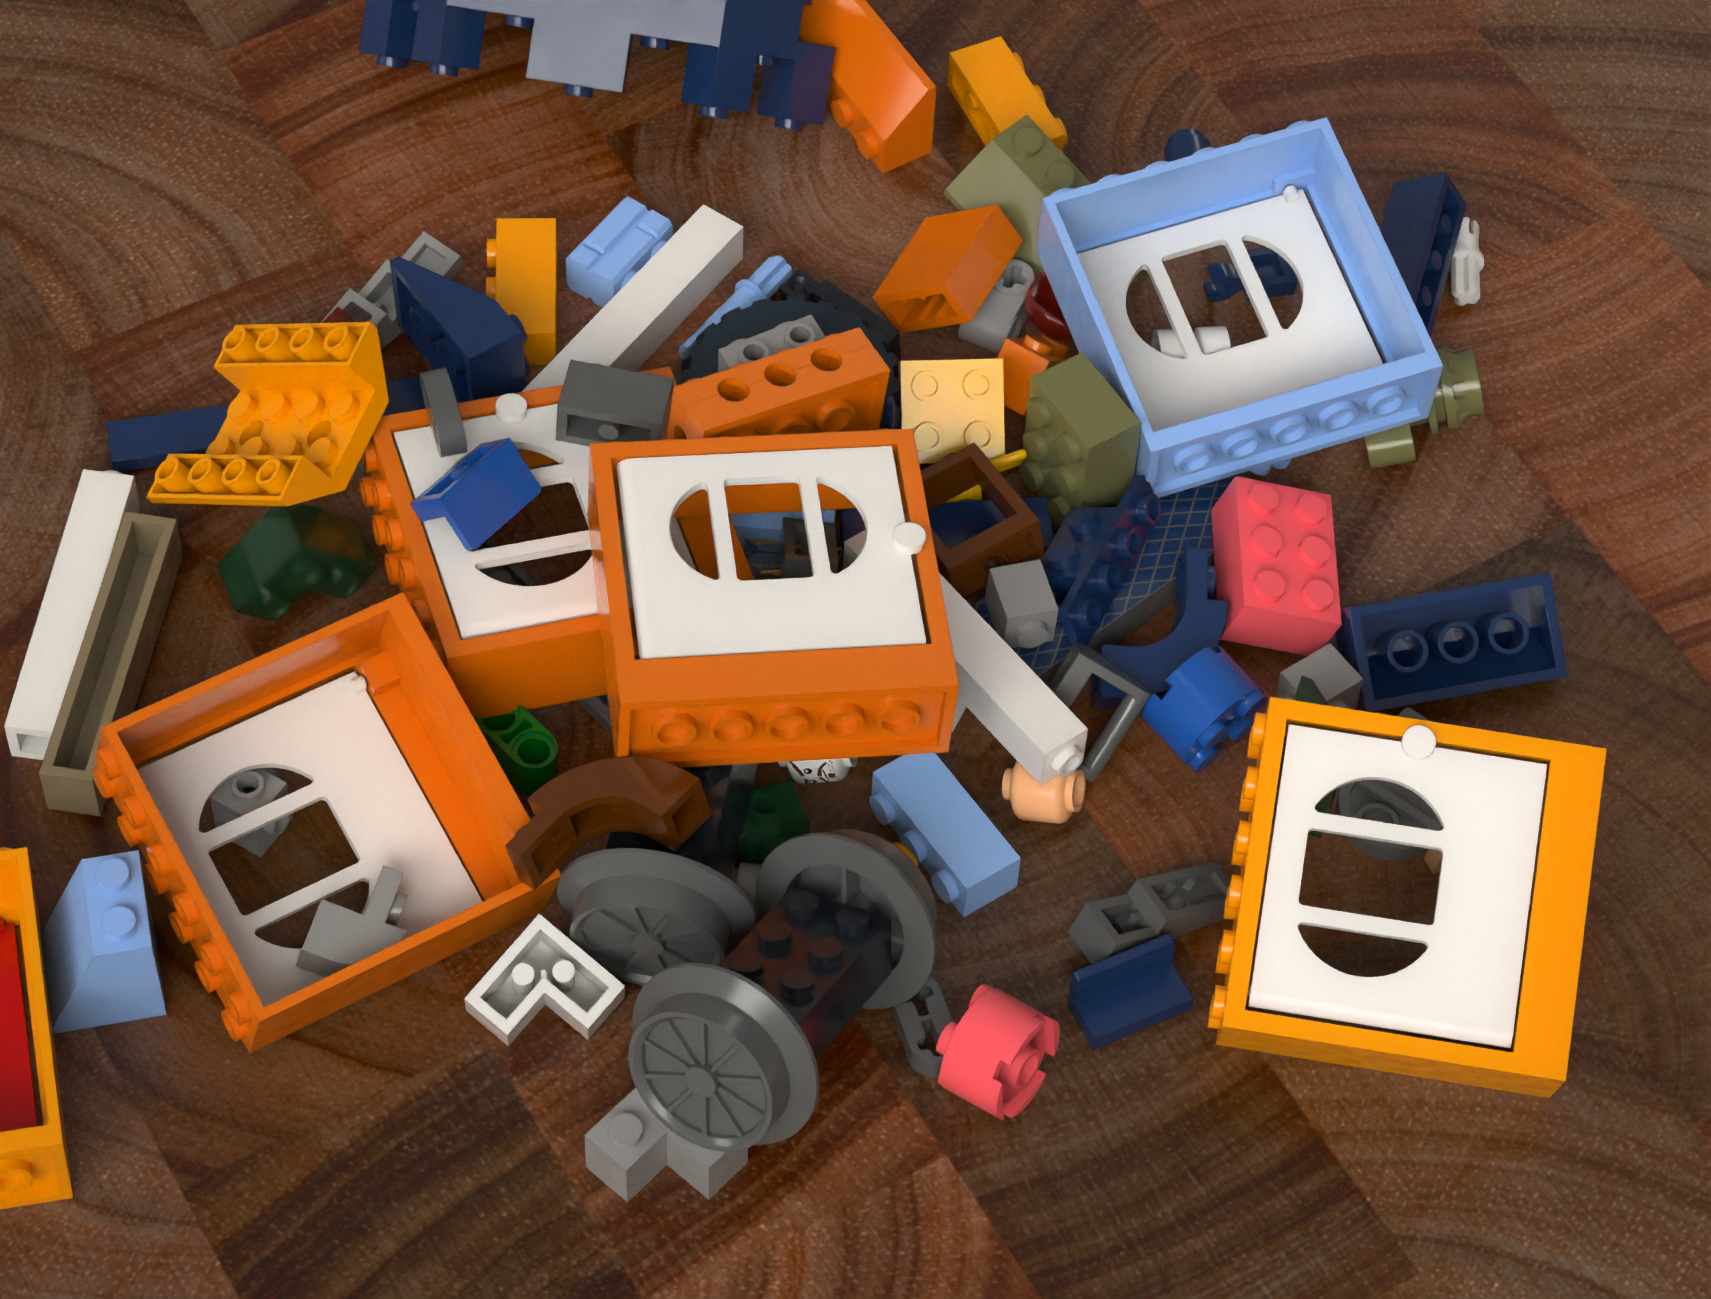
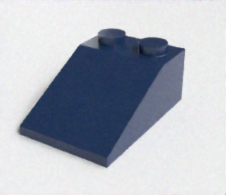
(460, 332)

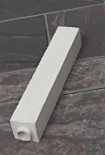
(654, 298)
(67, 607)
(1005, 690)

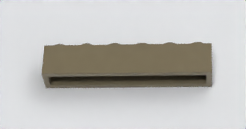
(111, 657)

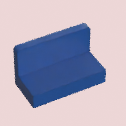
(480, 492)

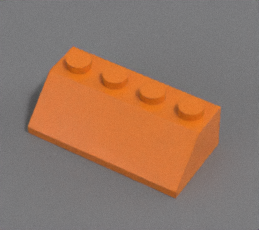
(873, 82)

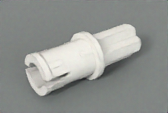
(1466, 265)

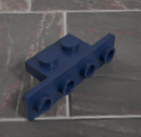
(1095, 555)

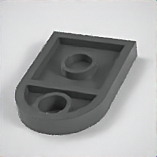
(1389, 804)

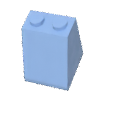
(103, 947)

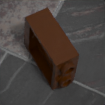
(1008, 542)

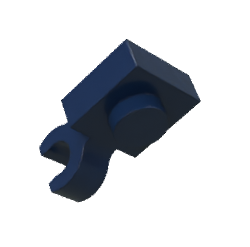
(1271, 268)

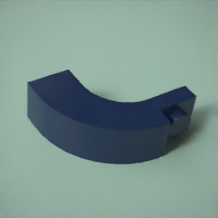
(1195, 627)

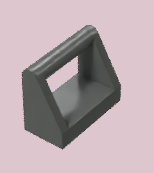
(1067, 684)

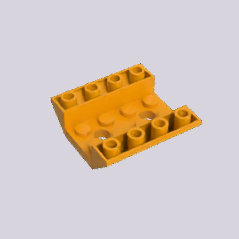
(297, 422)

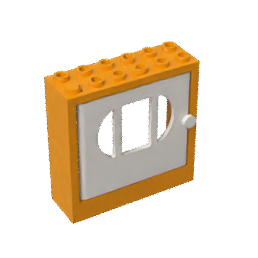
(1468, 979)

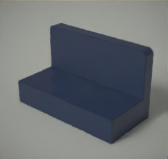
(1128, 992)

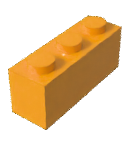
(997, 92)
(527, 280)

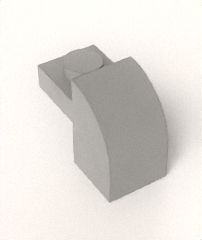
(345, 936)

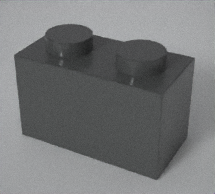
(612, 405)

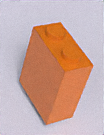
(948, 269)

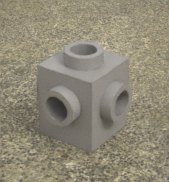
(245, 794)

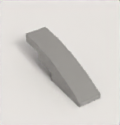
(376, 299)

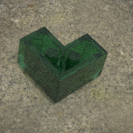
(293, 553)

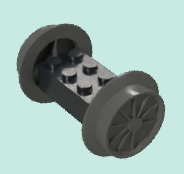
(662, 907)
(736, 1044)

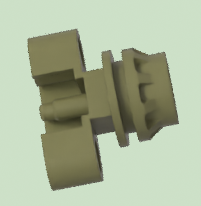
(1454, 401)

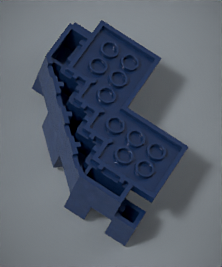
(591, 45)

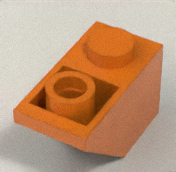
(1025, 359)

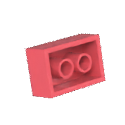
(1276, 566)

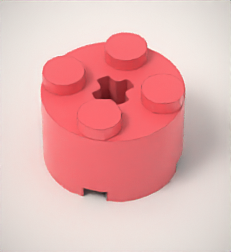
(996, 1052)

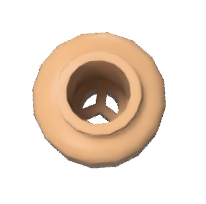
(1046, 803)

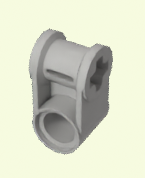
(1002, 311)

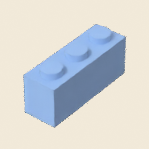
(944, 831)

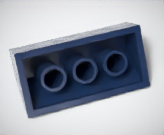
(1453, 641)

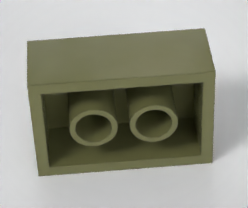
(1077, 439)

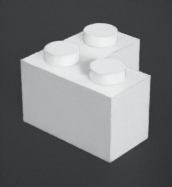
(539, 971)

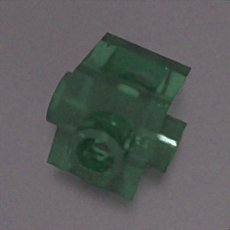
(771, 818)

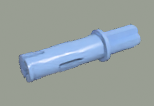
(758, 286)

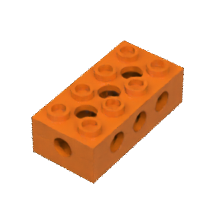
(799, 390)

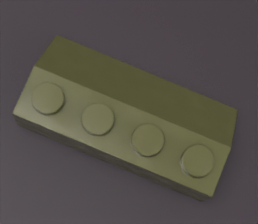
(1016, 174)

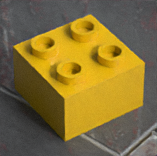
(953, 405)

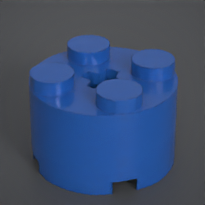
(1204, 707)

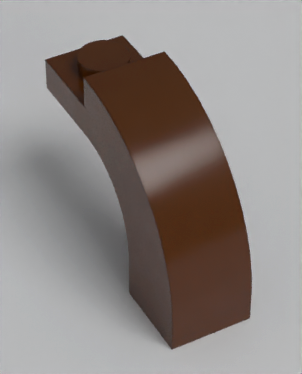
(603, 799)

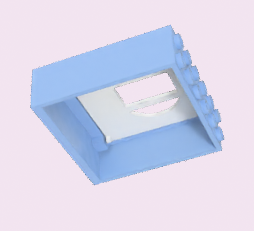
(1268, 396)

